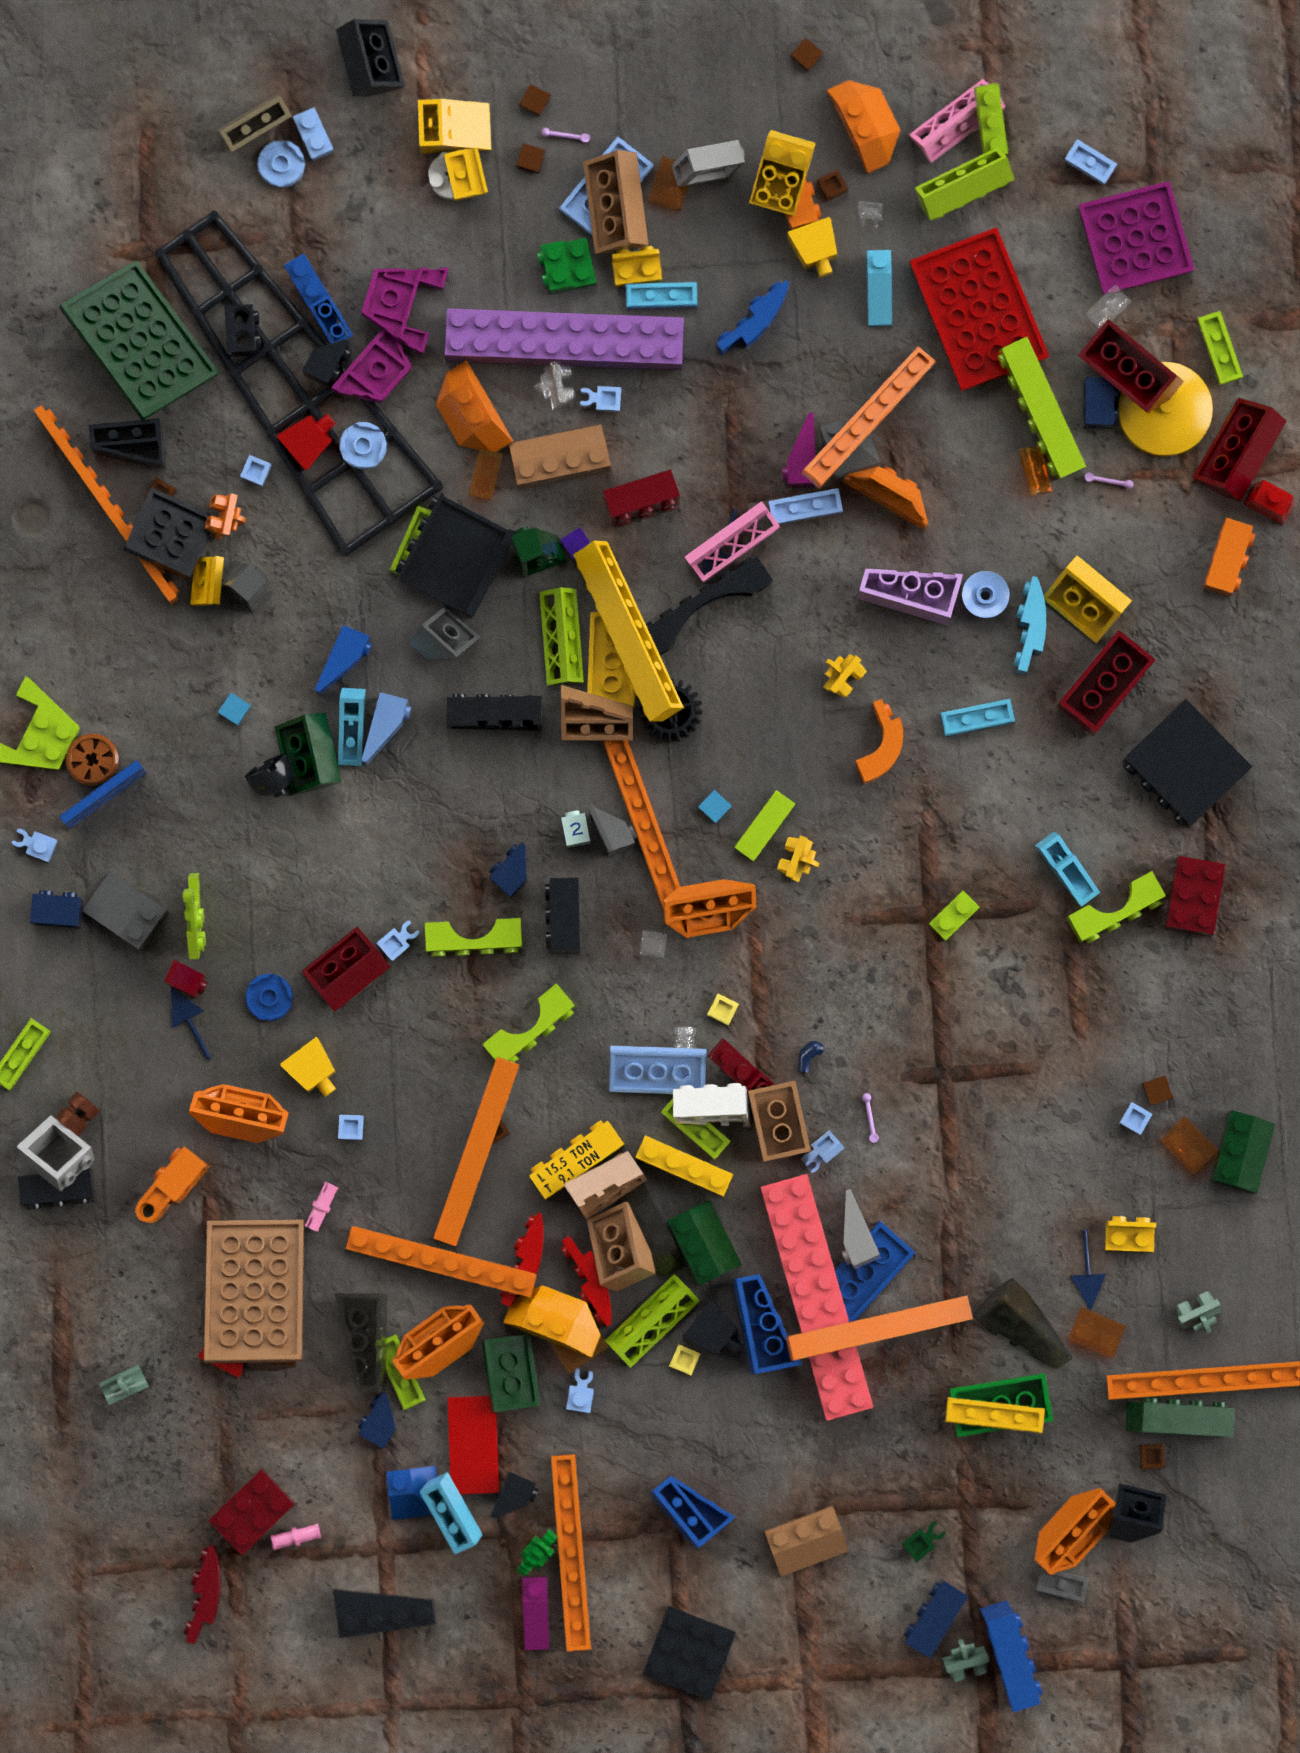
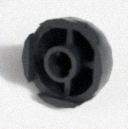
(272, 776)

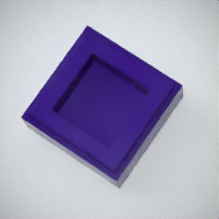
(574, 542)

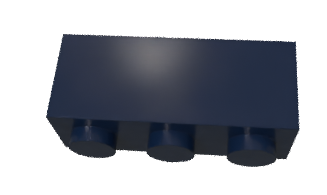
(934, 1618)

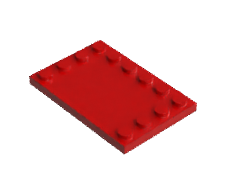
(976, 306)

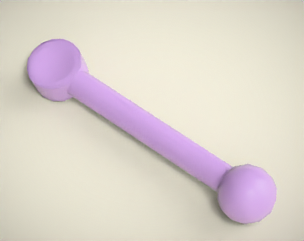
(585, 138)
(1089, 477)
(867, 1098)

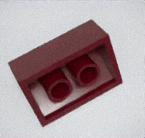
(346, 969)

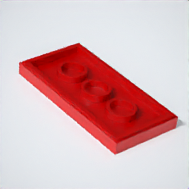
(473, 1445)

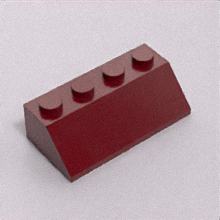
(1130, 367)
(1239, 449)

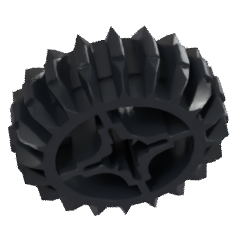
(676, 730)

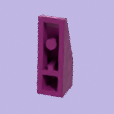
(800, 456)
(535, 1612)

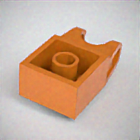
(172, 1183)

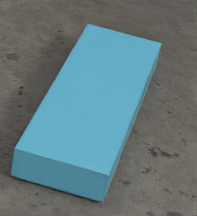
(661, 295)
(977, 717)

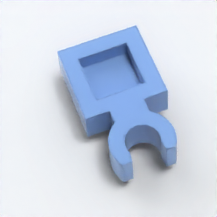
(606, 399)
(38, 845)
(395, 943)
(580, 1396)

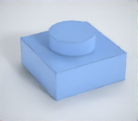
(255, 470)
(1135, 1118)
(351, 1127)

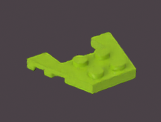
(46, 736)
(195, 917)

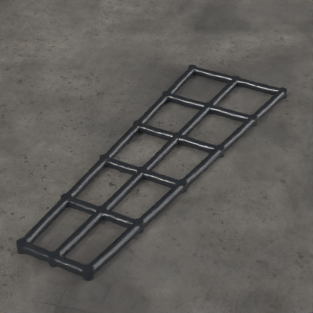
(309, 404)

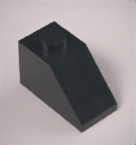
(514, 1495)

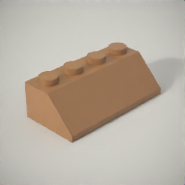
(615, 202)
(560, 457)

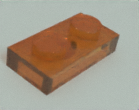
(1035, 471)
(485, 475)

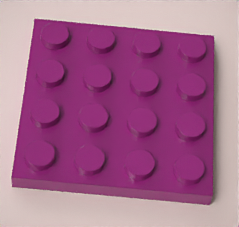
(1136, 237)

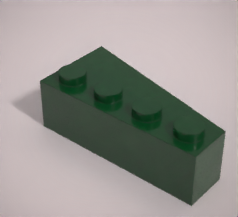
(537, 550)
(1180, 1419)

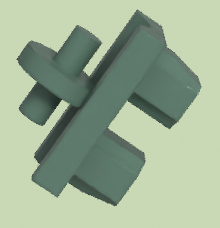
(1200, 1317)
(124, 1385)
(965, 1657)

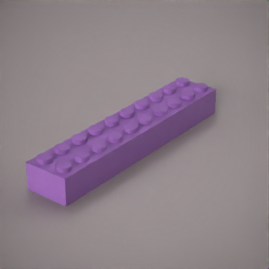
(564, 338)

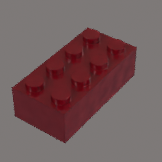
(1105, 683)

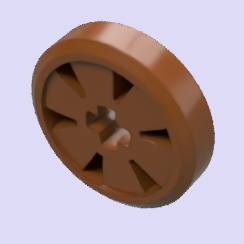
(78, 764)

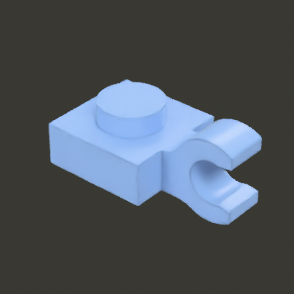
(823, 1149)

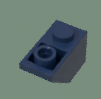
(512, 872)
(380, 1423)

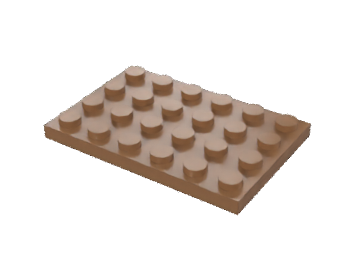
(254, 1291)

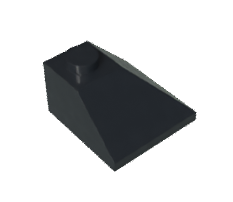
(1136, 1514)

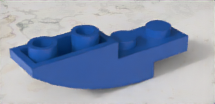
(317, 299)
(762, 312)

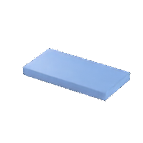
(577, 206)
(655, 1069)

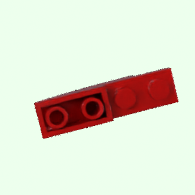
(528, 1249)
(592, 1290)

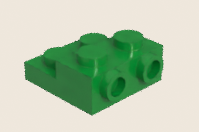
(566, 265)

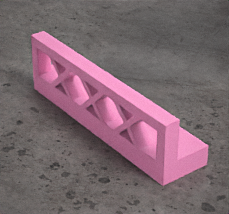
(957, 127)
(726, 535)

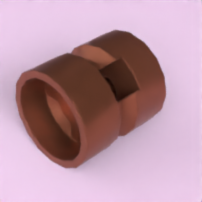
(71, 1119)

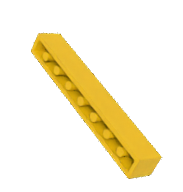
(628, 631)

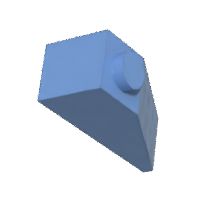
(387, 720)

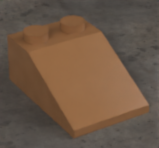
(779, 1121)
(619, 1248)

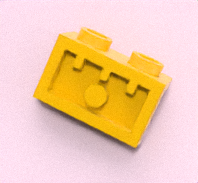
(636, 266)
(1129, 1236)

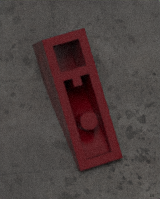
(186, 979)

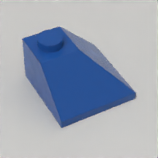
(405, 1489)

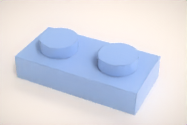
(313, 134)
(1090, 162)

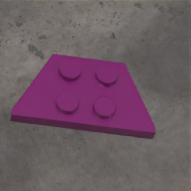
(375, 370)

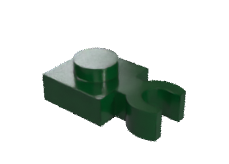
(920, 1543)

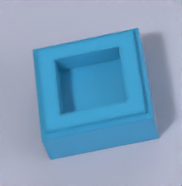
(234, 709)
(714, 806)

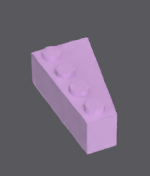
(912, 592)

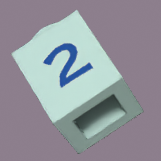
(575, 829)

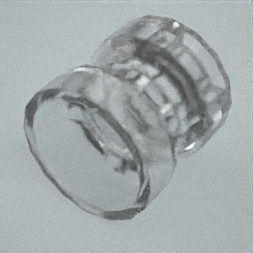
(684, 1037)

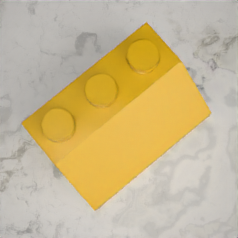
(1086, 599)

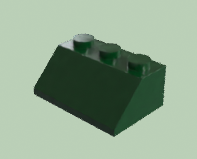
(310, 751)
(1242, 1151)
(704, 1242)

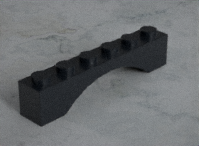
(744, 581)

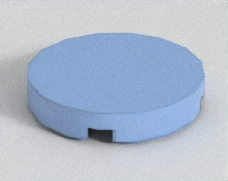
(281, 164)
(363, 445)

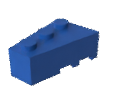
(690, 1512)

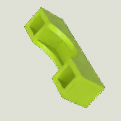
(1142, 893)
(504, 936)
(553, 1007)

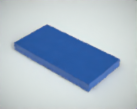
(103, 794)
(865, 1283)

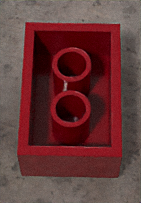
(641, 498)
(1194, 896)
(252, 1512)

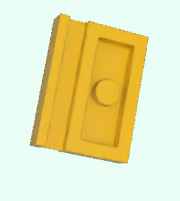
(465, 173)
(207, 581)

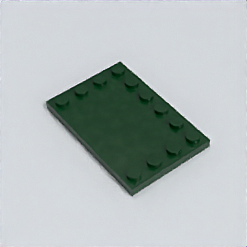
(139, 340)

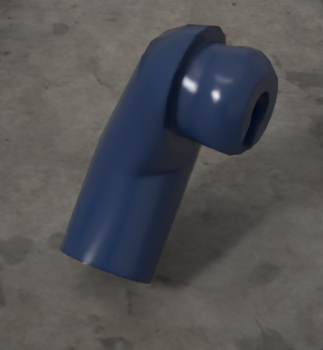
(807, 1053)

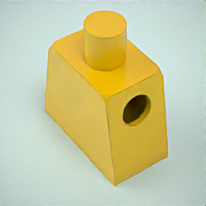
(815, 245)
(311, 1067)

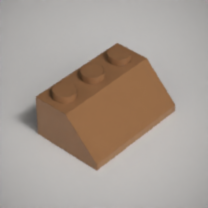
(806, 1540)

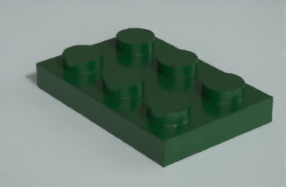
(510, 1373)

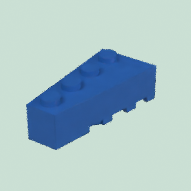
(761, 1327)
(1011, 1655)

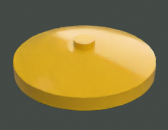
(1173, 425)

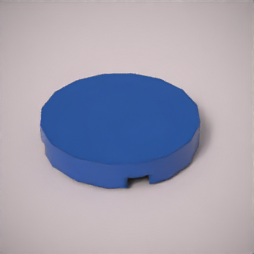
(269, 997)

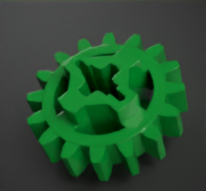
(536, 1553)

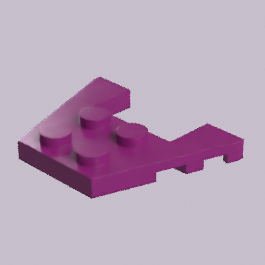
(391, 300)

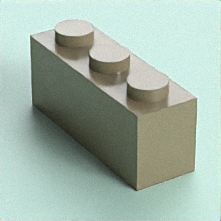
(253, 123)

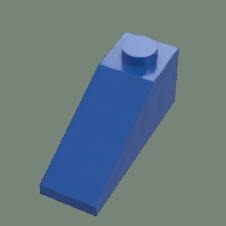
(345, 655)

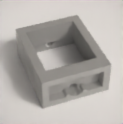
(708, 163)
(41, 1138)

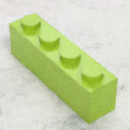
(964, 183)

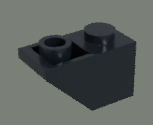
(325, 362)

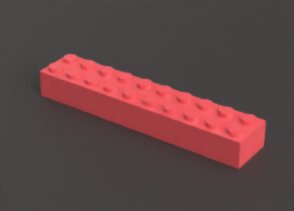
(815, 1292)

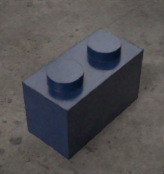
(1099, 403)
(56, 910)

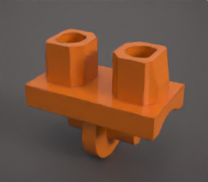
(228, 516)

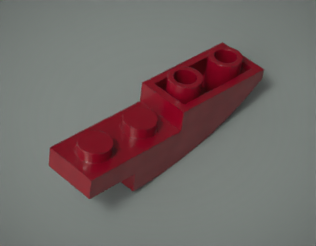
(737, 1066)
(208, 1584)

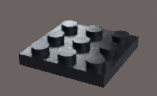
(168, 533)
(689, 1653)

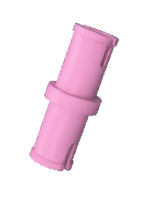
(321, 1206)
(296, 1536)

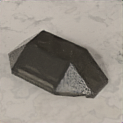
(660, 1242)

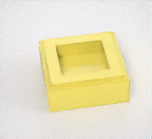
(722, 1009)
(684, 1359)

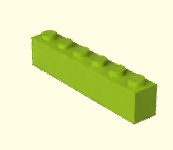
(1041, 407)

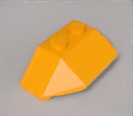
(555, 1319)

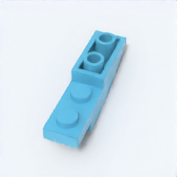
(1033, 617)

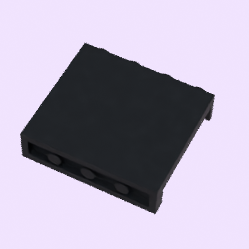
(455, 556)
(1186, 764)

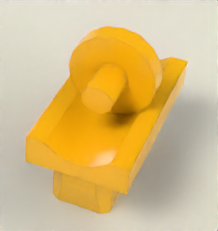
(839, 671)
(801, 860)

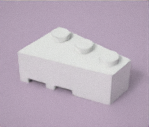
(711, 1104)

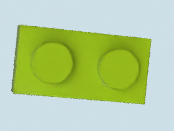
(954, 915)

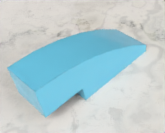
(1067, 868)

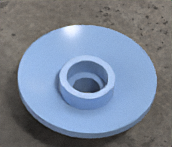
(985, 582)

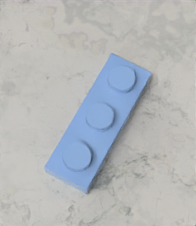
(806, 506)

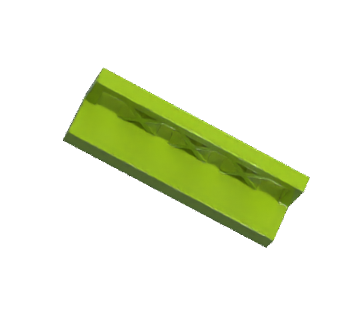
(565, 635)
(649, 1317)

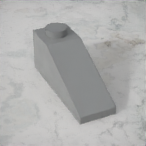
(857, 1237)

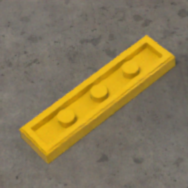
(994, 1415)

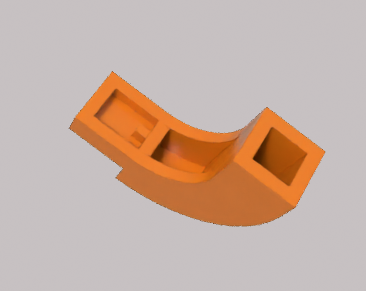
(881, 761)

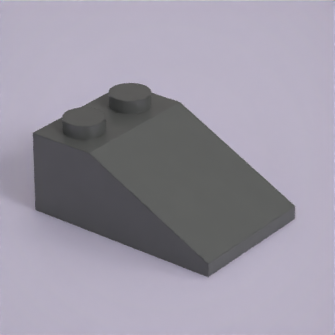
(125, 911)

